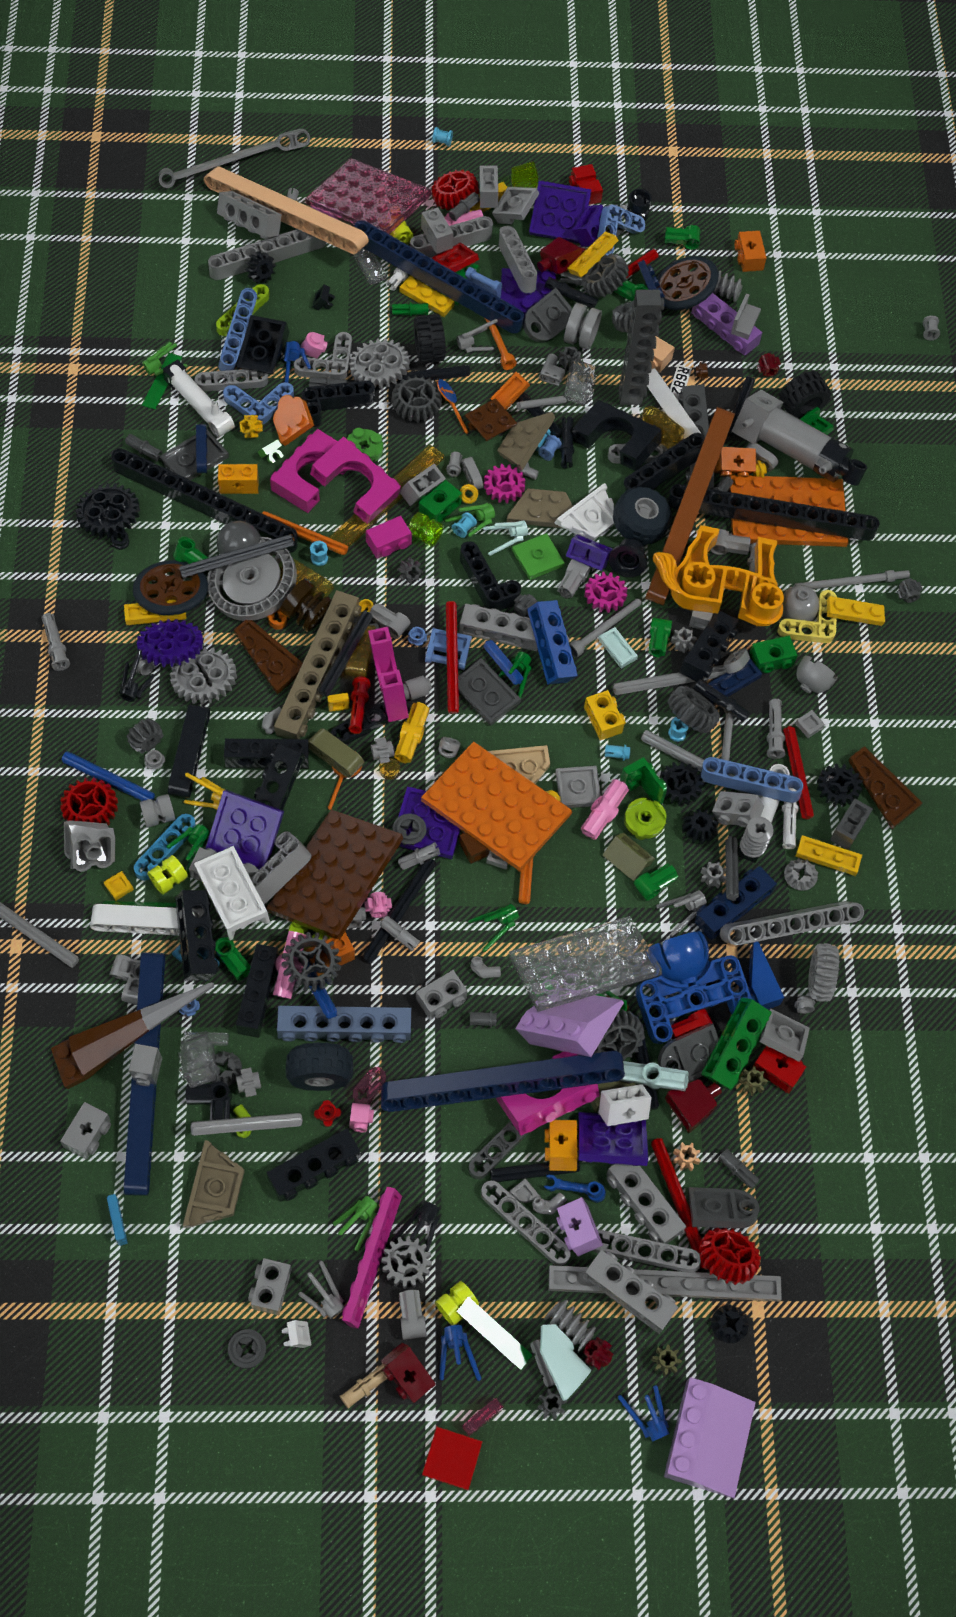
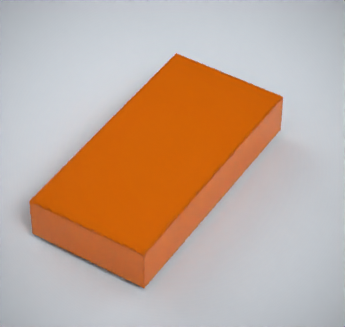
(511, 390)

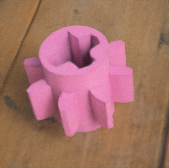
(378, 904)

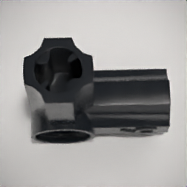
(206, 1094)

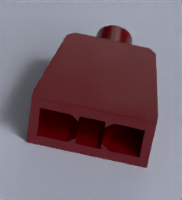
(558, 256)
(694, 1103)

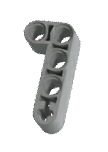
(281, 867)

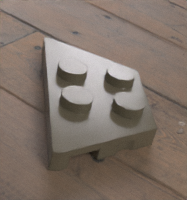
(524, 439)
(540, 507)
(214, 1188)

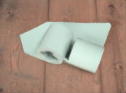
(562, 1362)

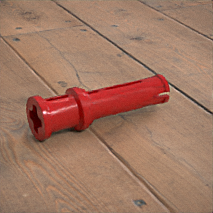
(359, 697)

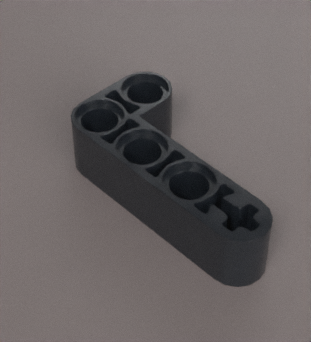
(337, 397)
(493, 590)

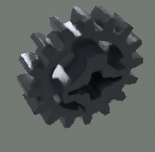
(839, 785)
(688, 789)

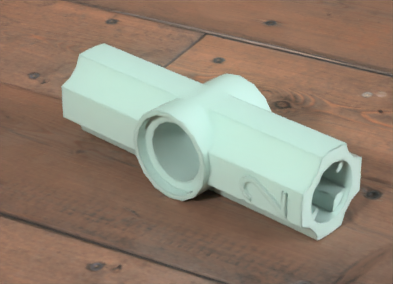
(667, 1077)

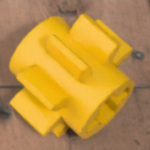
(251, 426)

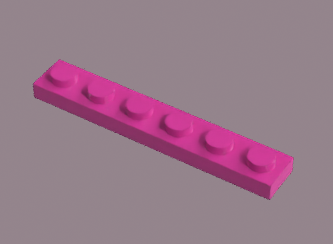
(372, 1257)

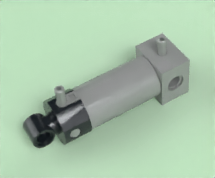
(766, 421)

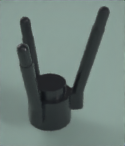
(129, 689)
(426, 1215)

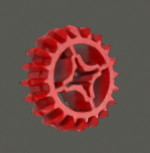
(453, 187)
(88, 794)
(729, 1255)

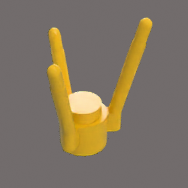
(216, 795)

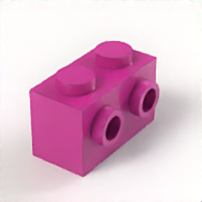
(389, 537)

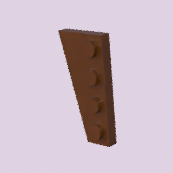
(271, 657)
(886, 790)

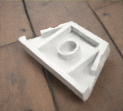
(589, 516)

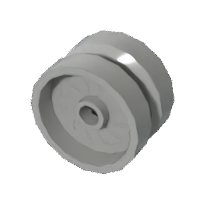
(582, 326)

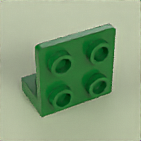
(644, 774)

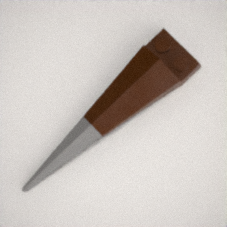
(92, 1049)

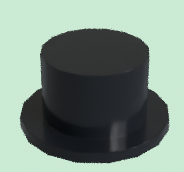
(628, 558)

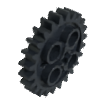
(107, 510)

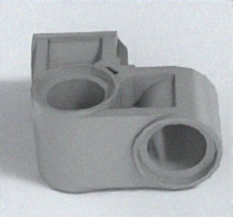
(127, 970)

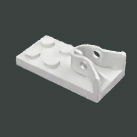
(231, 890)

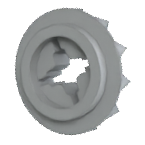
(792, 876)

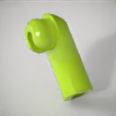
(241, 1112)

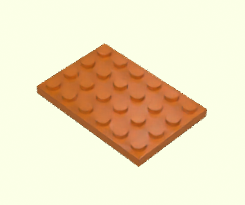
(799, 490)
(496, 806)

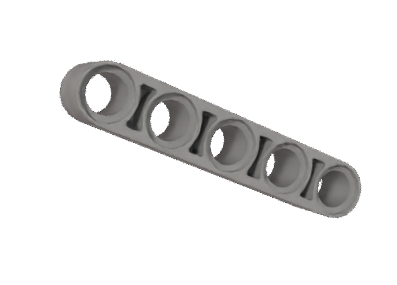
(466, 232)
(517, 259)

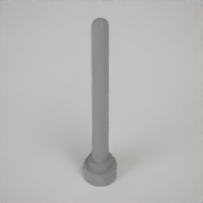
(578, 646)

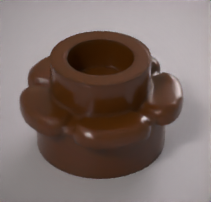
(702, 371)

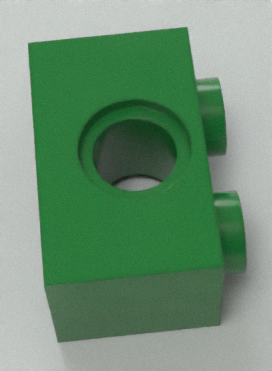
(449, 498)
(780, 647)

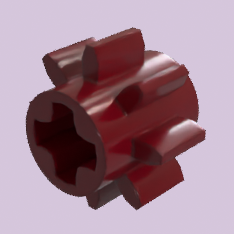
(768, 364)
(598, 1353)

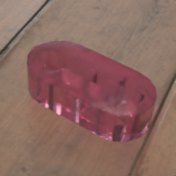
(366, 1082)
(482, 1417)

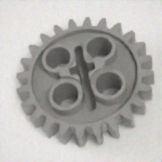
(379, 362)
(215, 667)

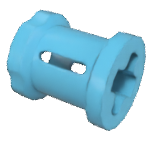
(442, 136)
(464, 524)
(319, 553)
(675, 734)

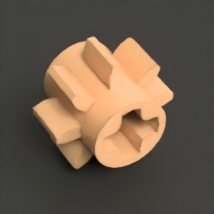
(690, 1150)

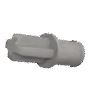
(419, 856)
(399, 933)

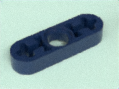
(201, 448)

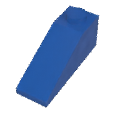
(762, 982)

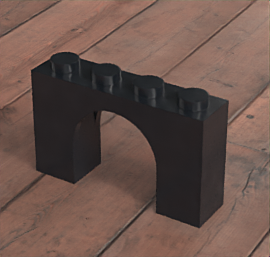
(605, 418)

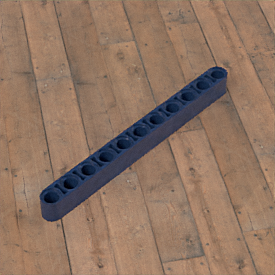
(441, 278)
(502, 1081)
(144, 1097)

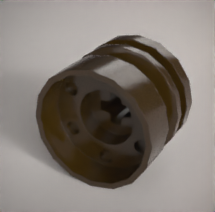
(309, 607)

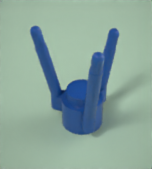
(292, 353)
(454, 1338)
(658, 1425)

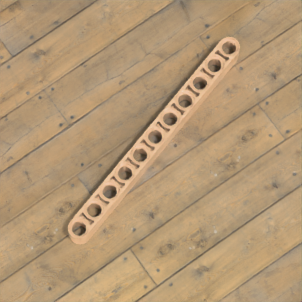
(293, 213)

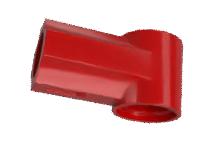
(692, 1023)

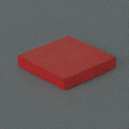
(457, 257)
(452, 1458)

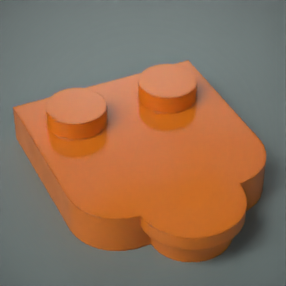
(291, 418)

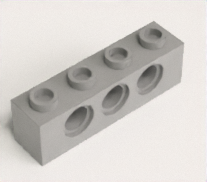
(249, 214)
(491, 631)
(663, 1233)
(635, 1304)

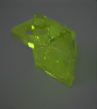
(525, 175)

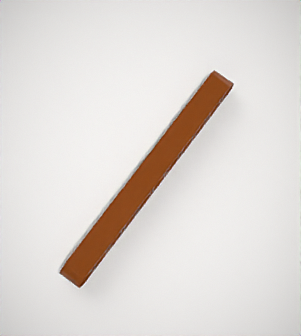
(693, 498)

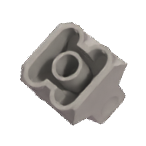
(89, 844)

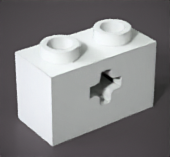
(624, 1105)

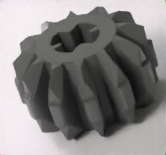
(145, 735)

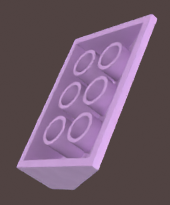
(571, 1026)
(710, 1438)

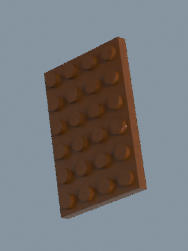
(338, 878)

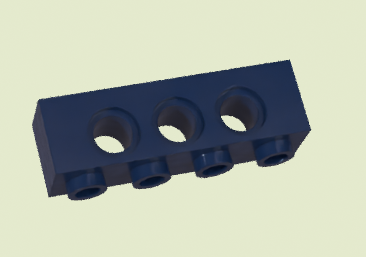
(711, 923)

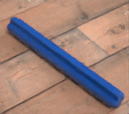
(107, 776)

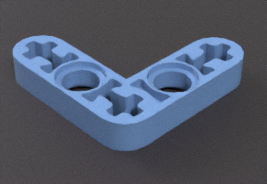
(613, 222)
(256, 407)

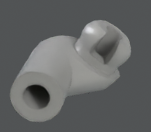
(529, 472)
(269, 720)
(482, 970)
(548, 1207)

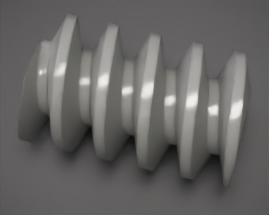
(727, 286)
(756, 837)
(571, 1323)

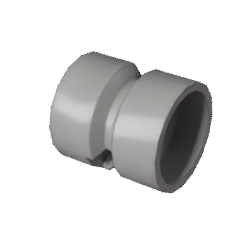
(157, 810)

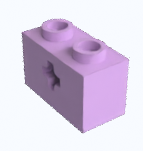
(587, 1236)

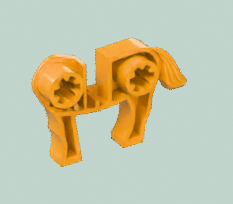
(701, 585)

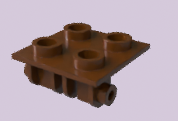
(490, 419)

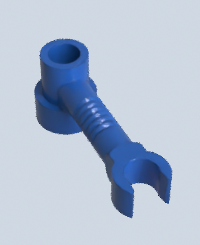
(577, 1187)

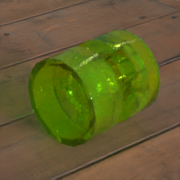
(425, 529)

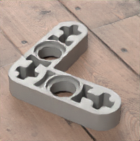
(336, 363)

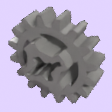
(398, 1258)

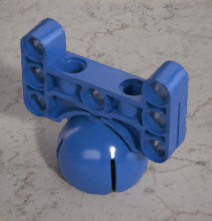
(685, 963)

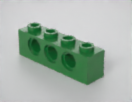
(726, 1047)

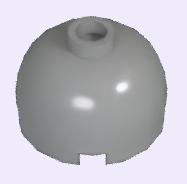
(800, 603)
(814, 676)

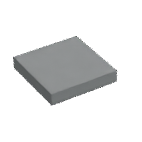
(578, 786)

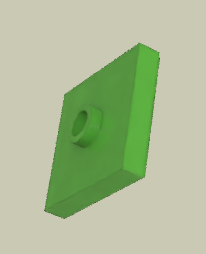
(538, 556)

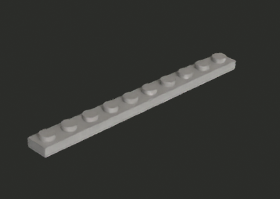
(673, 1284)

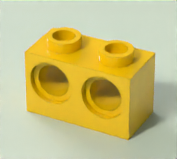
(599, 716)

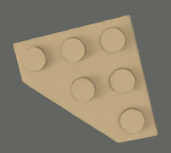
(528, 761)

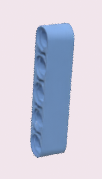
(238, 323)
(758, 787)

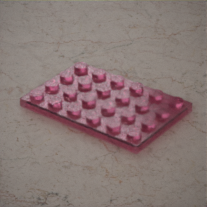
(368, 195)

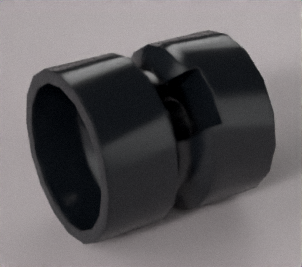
(639, 203)

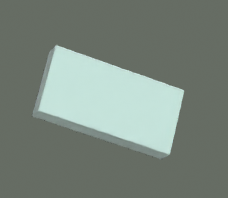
(618, 647)

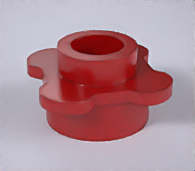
(327, 1106)

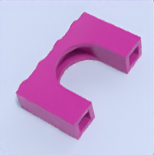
(345, 457)
(287, 481)
(388, 675)
(530, 1113)

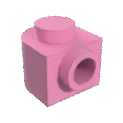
(314, 344)
(360, 1117)

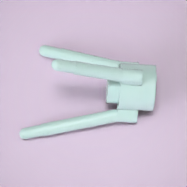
(516, 529)

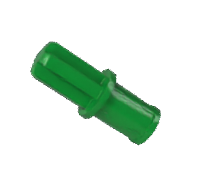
(410, 309)

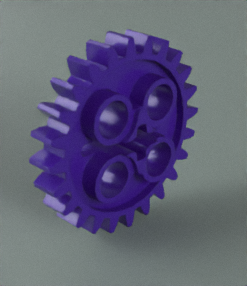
(170, 642)

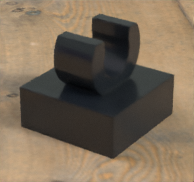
(323, 298)

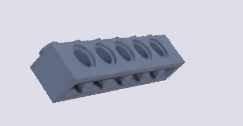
(355, 1016)

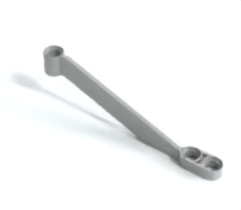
(294, 143)

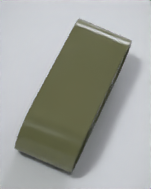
(335, 753)

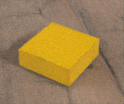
(338, 702)
(118, 885)

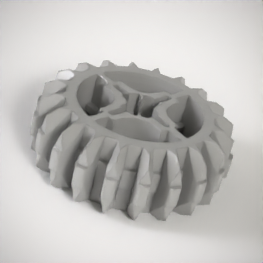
(823, 972)

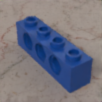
(552, 642)

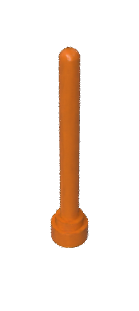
(507, 360)

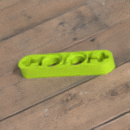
(226, 319)

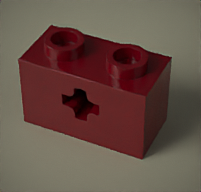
(418, 1379)

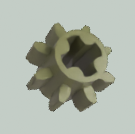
(750, 1076)
(671, 1357)

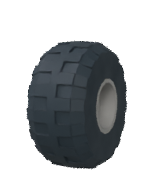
(642, 515)
(319, 1066)

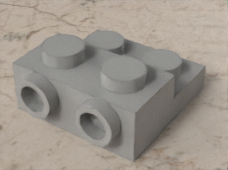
(515, 204)
(785, 1035)

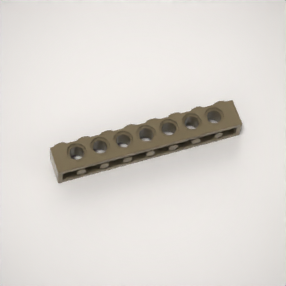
(341, 604)

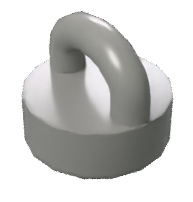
(448, 744)

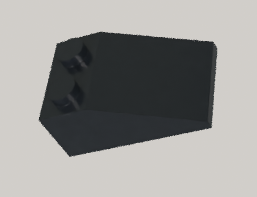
(263, 344)

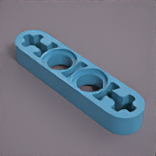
(161, 844)

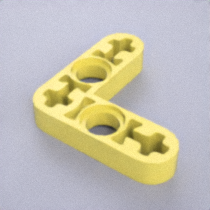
(817, 628)

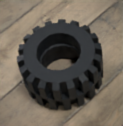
(429, 338)
(805, 394)

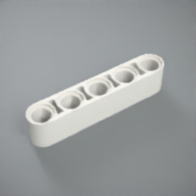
(135, 919)

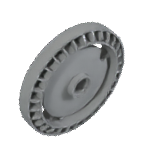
(254, 591)

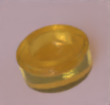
(390, 769)

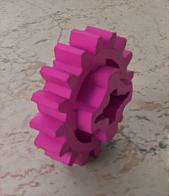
(504, 483)
(605, 592)

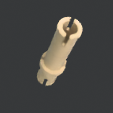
(363, 1387)

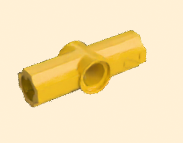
(411, 732)

